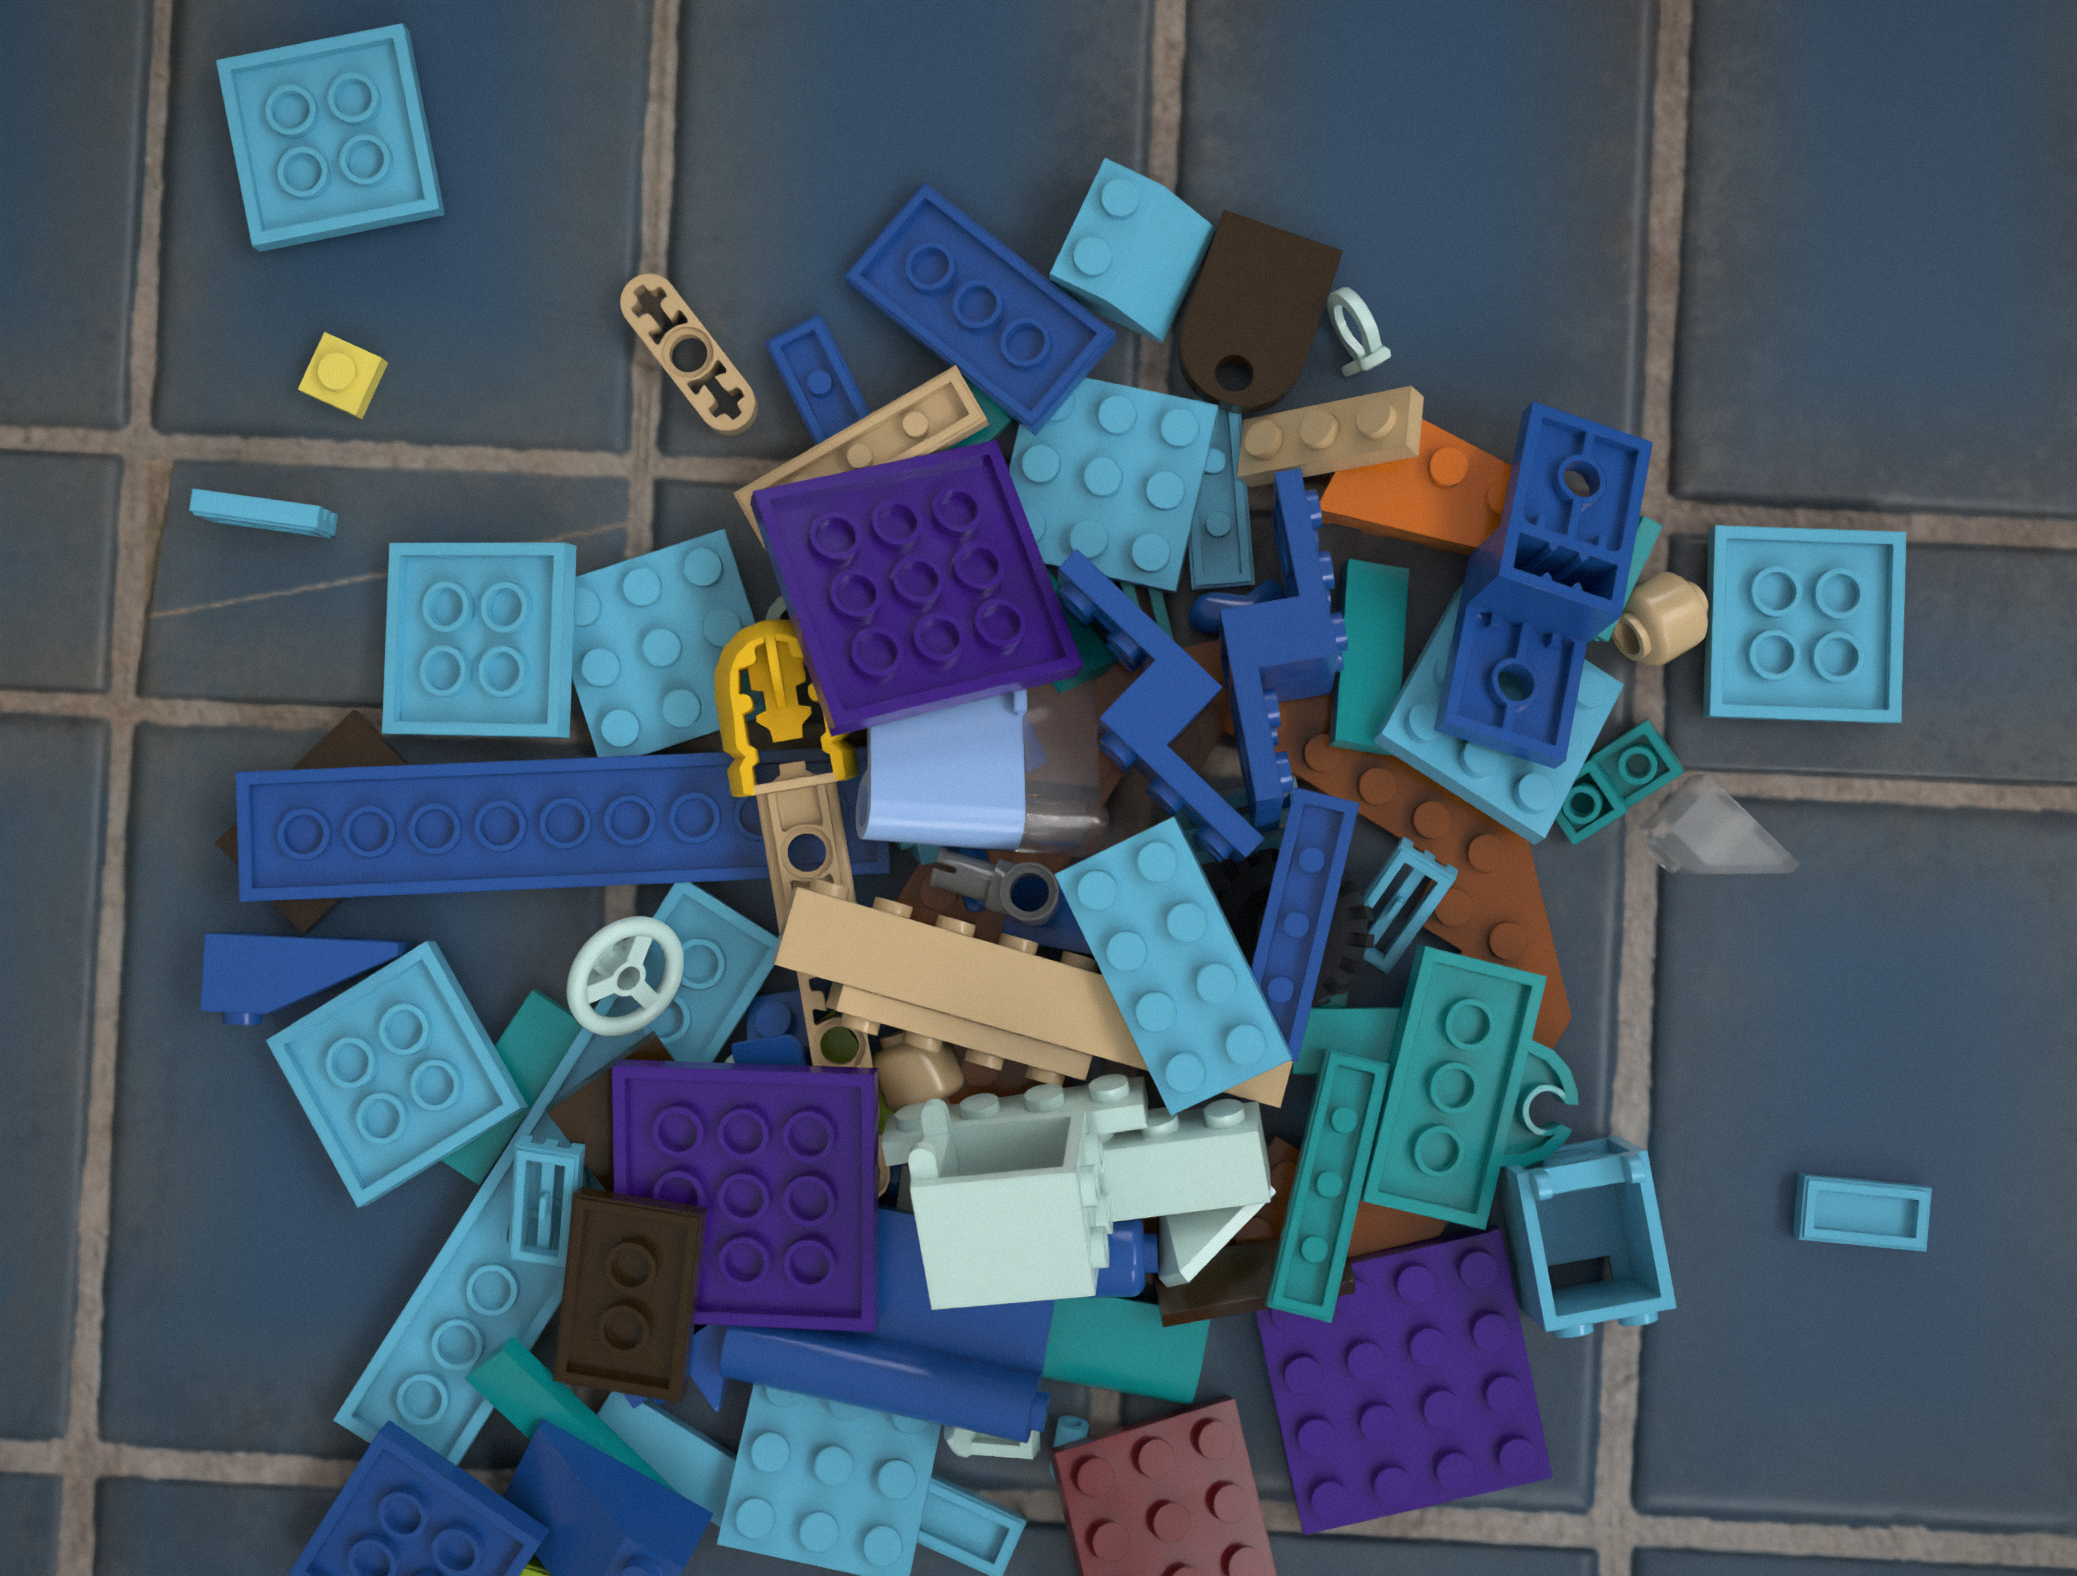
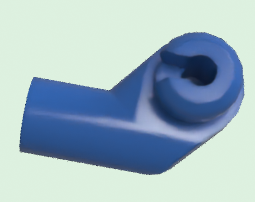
(1206, 610)

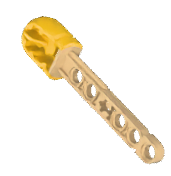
(796, 799)

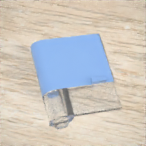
(989, 776)

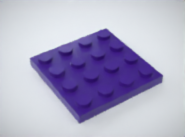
(914, 586)
(785, 1179)
(1410, 1387)

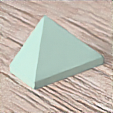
(1194, 1238)

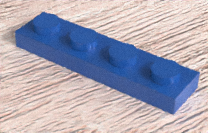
(1302, 907)

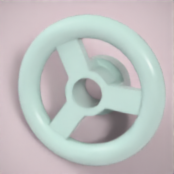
(616, 966)

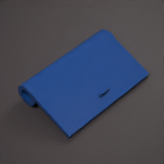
(937, 1366)

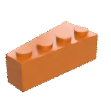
(1440, 499)

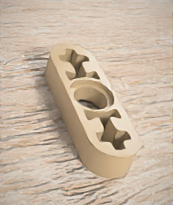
(676, 308)

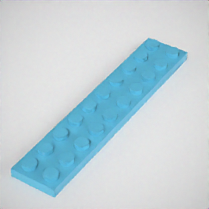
(472, 1290)

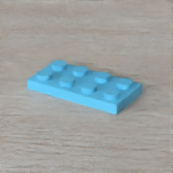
(1174, 966)

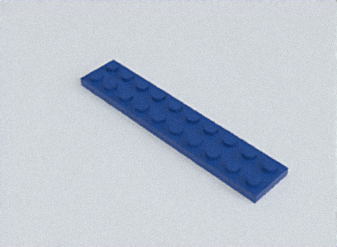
(519, 826)

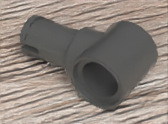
(995, 884)

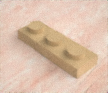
(1332, 436)

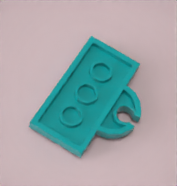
(1463, 1089)

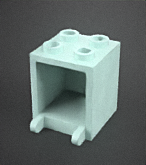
(1009, 1207)

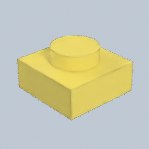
(343, 375)

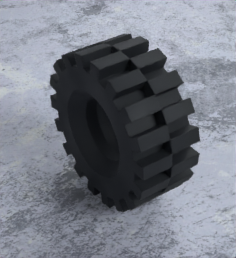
(1244, 903)

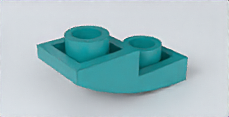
(1617, 779)

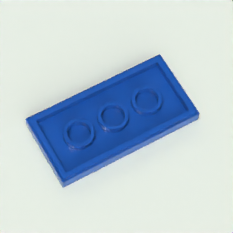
(980, 308)

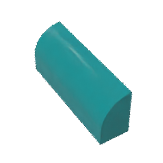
(1125, 1348)

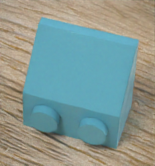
(1132, 251)

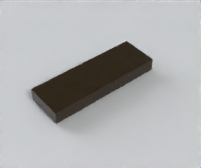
(1228, 1285)

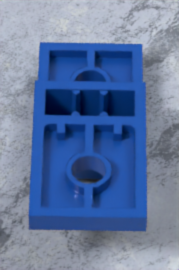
(1544, 585)
(1281, 649)
(1154, 709)

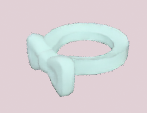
(1372, 351)

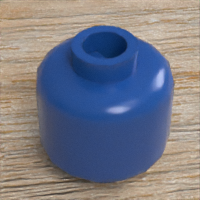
(1131, 1257)

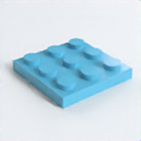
(330, 137)
(1116, 480)
(1804, 624)
(479, 639)
(652, 644)
(1500, 785)
(396, 1073)
(829, 1484)

